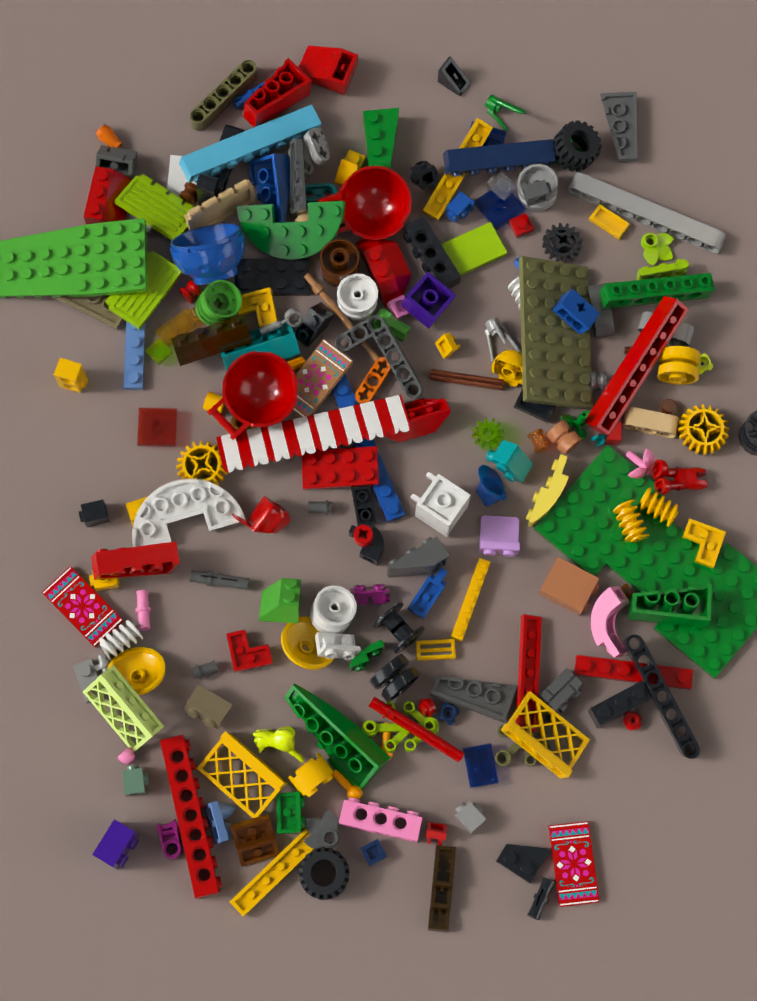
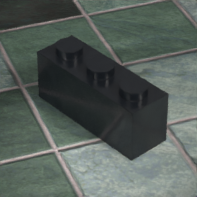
(619, 704)

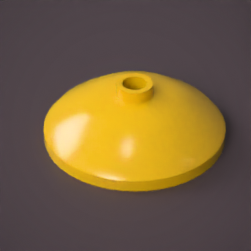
(299, 636)
(141, 668)

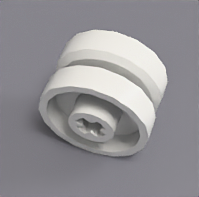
(357, 297)
(333, 610)

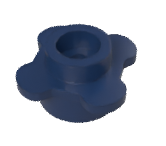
(448, 708)

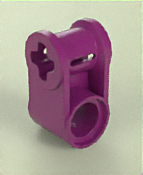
(170, 835)

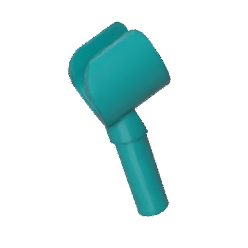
(600, 438)

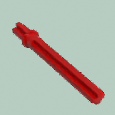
(416, 729)

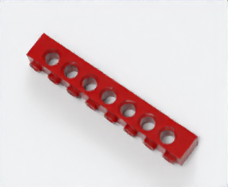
(170, 747)

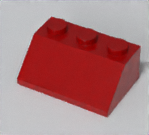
(104, 189)

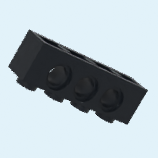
(421, 229)

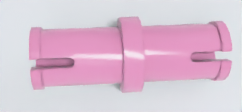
(143, 610)

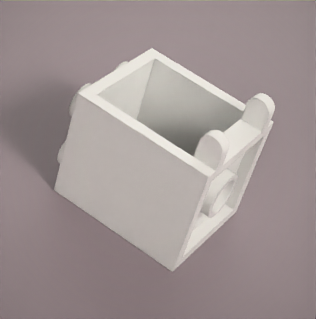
(441, 504)

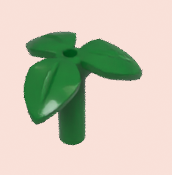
(577, 423)

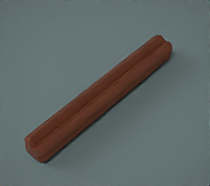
(466, 379)

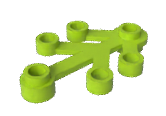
(393, 727)

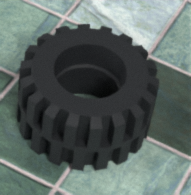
(585, 137)
(324, 855)

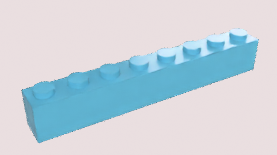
(249, 144)

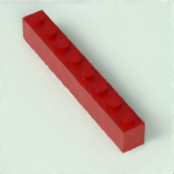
(636, 365)

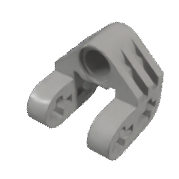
(315, 149)

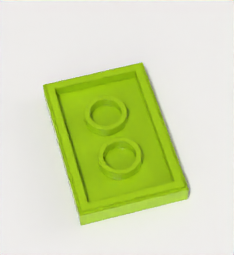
(475, 248)

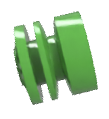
(224, 297)

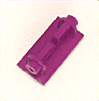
(377, 593)

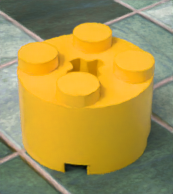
(311, 775)

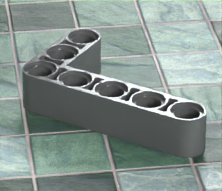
(387, 351)

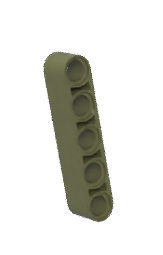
(225, 87)

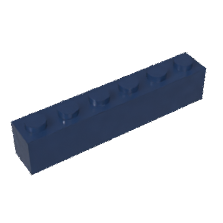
(498, 157)

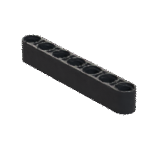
(662, 707)

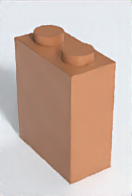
(569, 586)

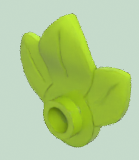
(659, 249)

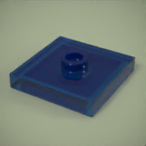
(499, 210)

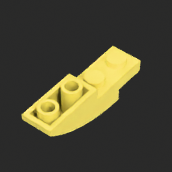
(547, 498)

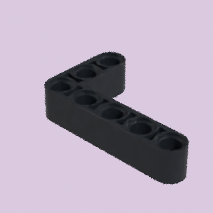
(211, 186)

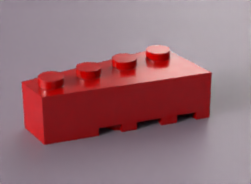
(277, 94)
(135, 561)

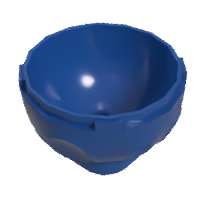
(209, 252)

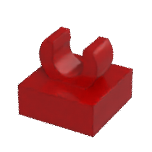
(436, 831)

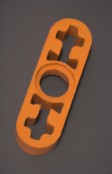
(370, 395)

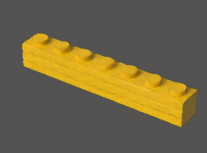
(470, 600)

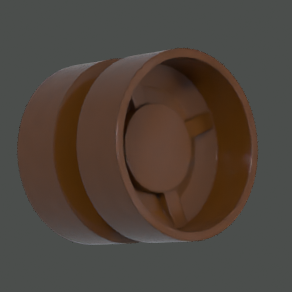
(338, 261)

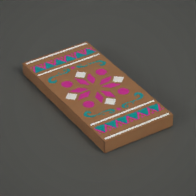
(319, 377)

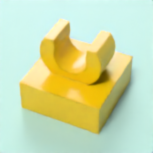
(447, 345)

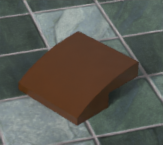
(254, 840)

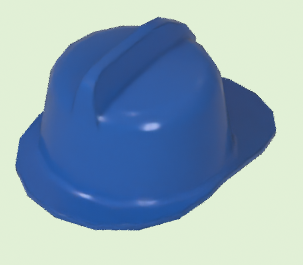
(490, 486)

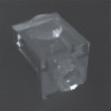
(501, 185)

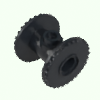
(398, 627)

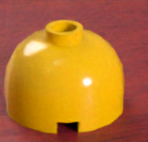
(509, 367)

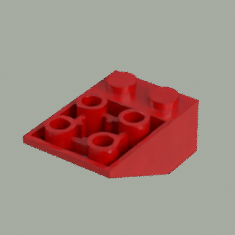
(329, 67)

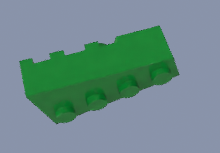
(380, 135)
(675, 606)

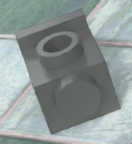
(536, 192)

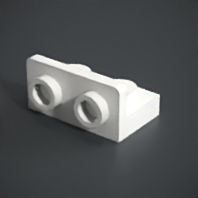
(336, 646)

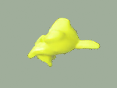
(281, 739)

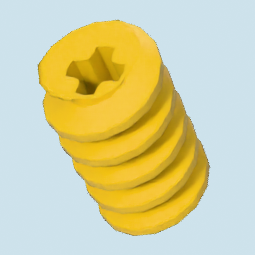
(658, 507)
(630, 522)

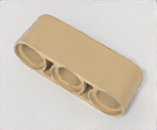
(650, 422)

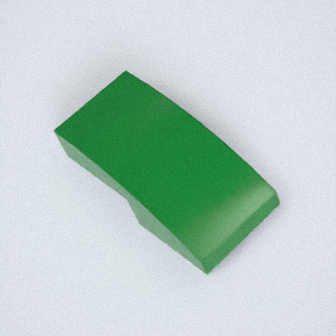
(361, 660)

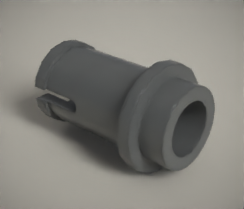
(320, 507)
(205, 669)

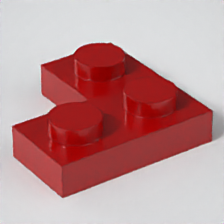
(247, 658)

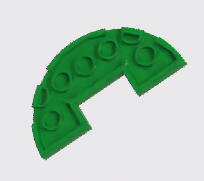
(292, 239)

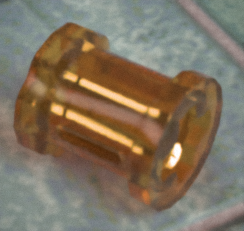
(538, 440)

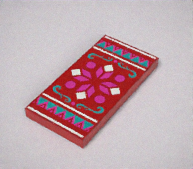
(82, 606)
(573, 864)

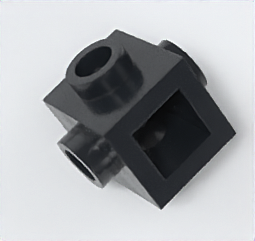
(424, 175)

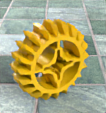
(718, 427)
(189, 456)

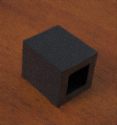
(94, 513)

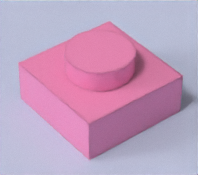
(395, 308)

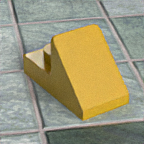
(351, 163)

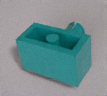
(511, 461)

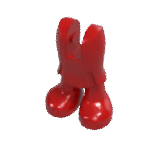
(683, 478)

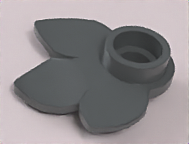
(321, 829)

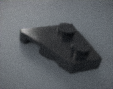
(522, 860)

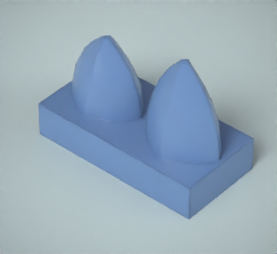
(216, 813)

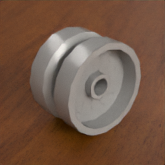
(538, 172)

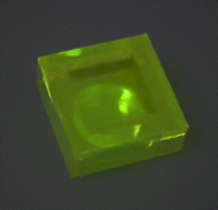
(159, 351)

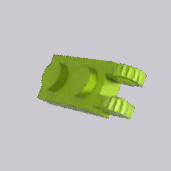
(663, 270)

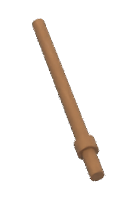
(319, 290)

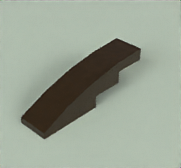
(441, 888)

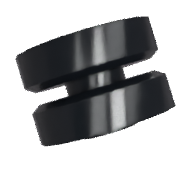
(397, 680)

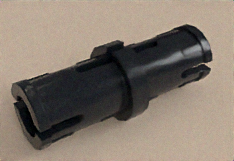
(541, 899)

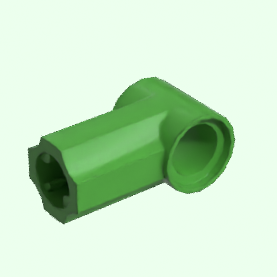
(398, 328)

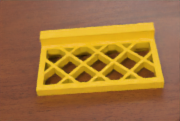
(534, 747)
(256, 765)

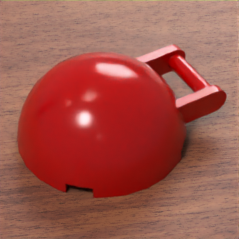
(374, 202)
(257, 391)

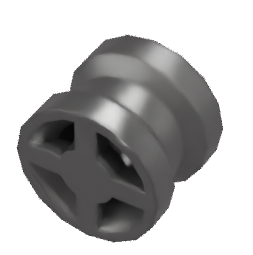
(598, 380)

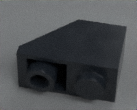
(314, 323)

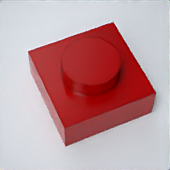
(521, 225)

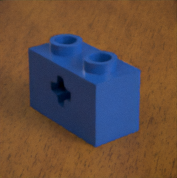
(576, 311)

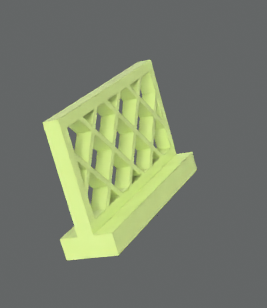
(129, 703)

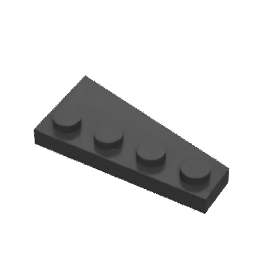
(622, 121)
(297, 178)
(483, 698)

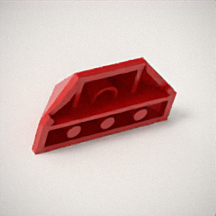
(385, 267)
(424, 416)

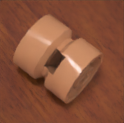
(564, 437)

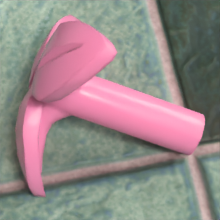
(646, 465)

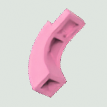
(603, 620)

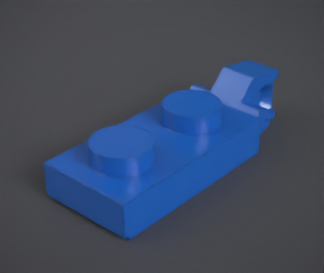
(428, 594)

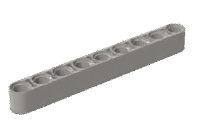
(647, 213)

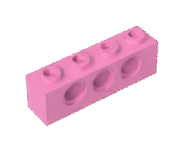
(349, 819)

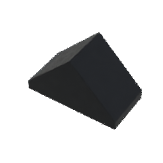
(452, 77)

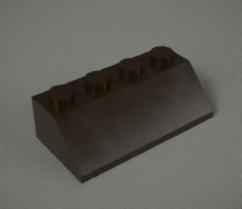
(211, 340)

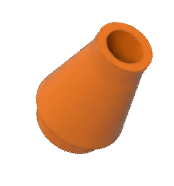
(108, 136)

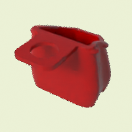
(266, 517)

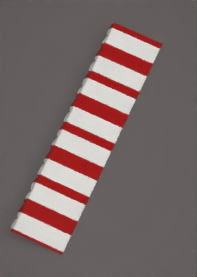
(313, 432)

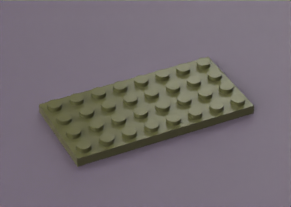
(553, 353)

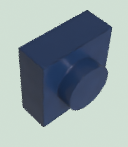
(373, 852)

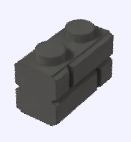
(118, 159)
(561, 690)

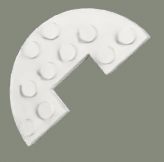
(179, 501)

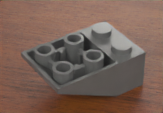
(420, 561)

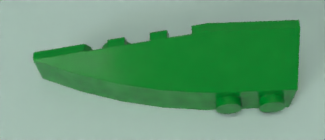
(345, 743)

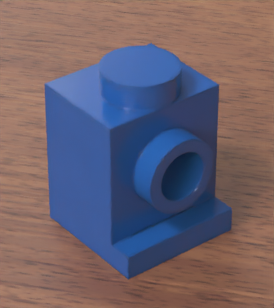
(459, 207)

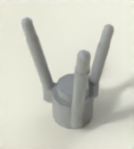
(496, 328)

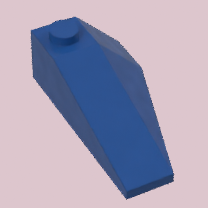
(272, 182)

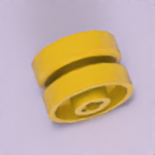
(678, 365)

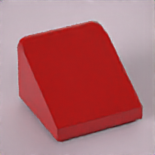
(615, 436)

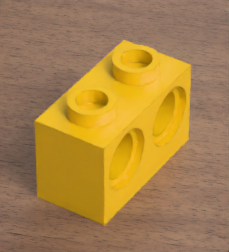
(70, 375)

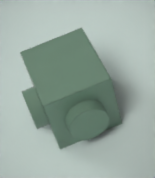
(135, 781)

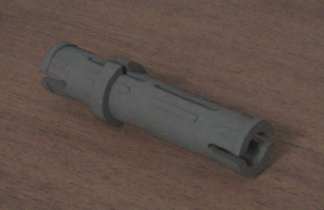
(218, 579)

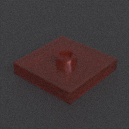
(157, 427)

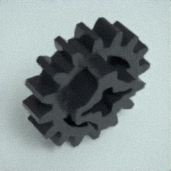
(565, 250)

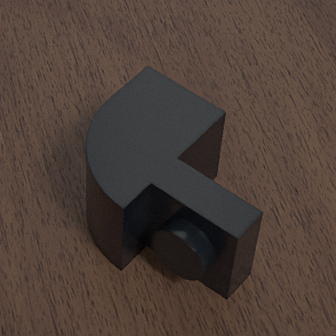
(374, 551)

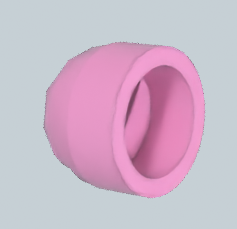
(127, 756)

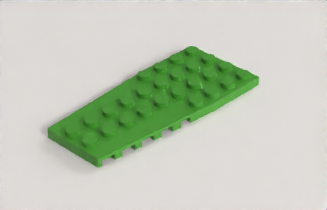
(76, 261)

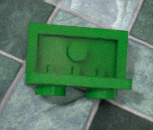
(289, 812)

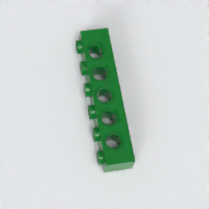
(653, 290)

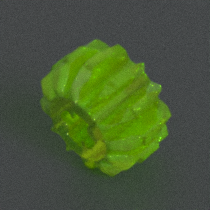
(482, 428)

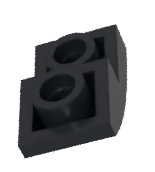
(363, 505)

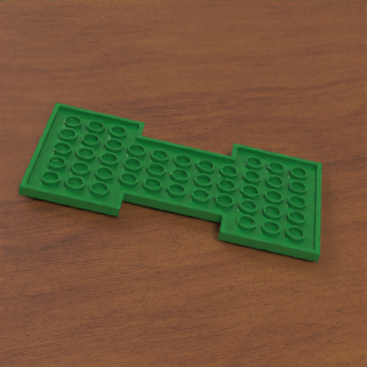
(590, 536)

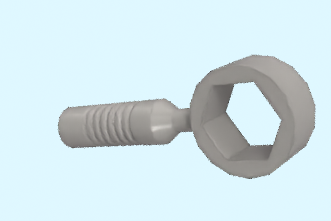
(277, 324)

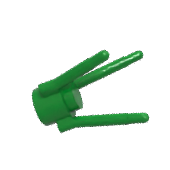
(495, 104)

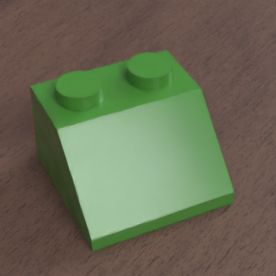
(281, 601)

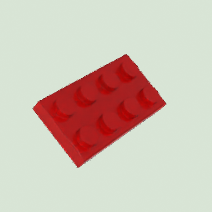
(340, 468)

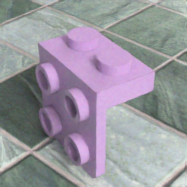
(499, 536)

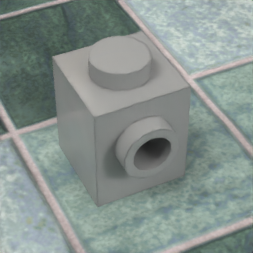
(469, 816)

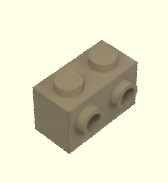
(207, 707)

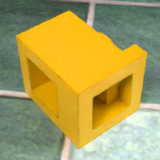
(106, 584)

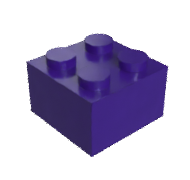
(428, 300)
(116, 845)

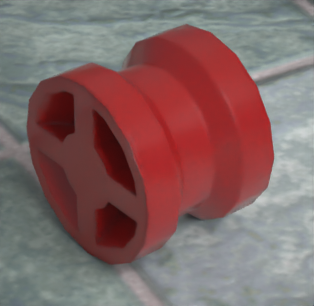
(190, 292)
(364, 539)

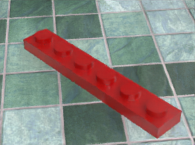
(529, 665)
(626, 671)

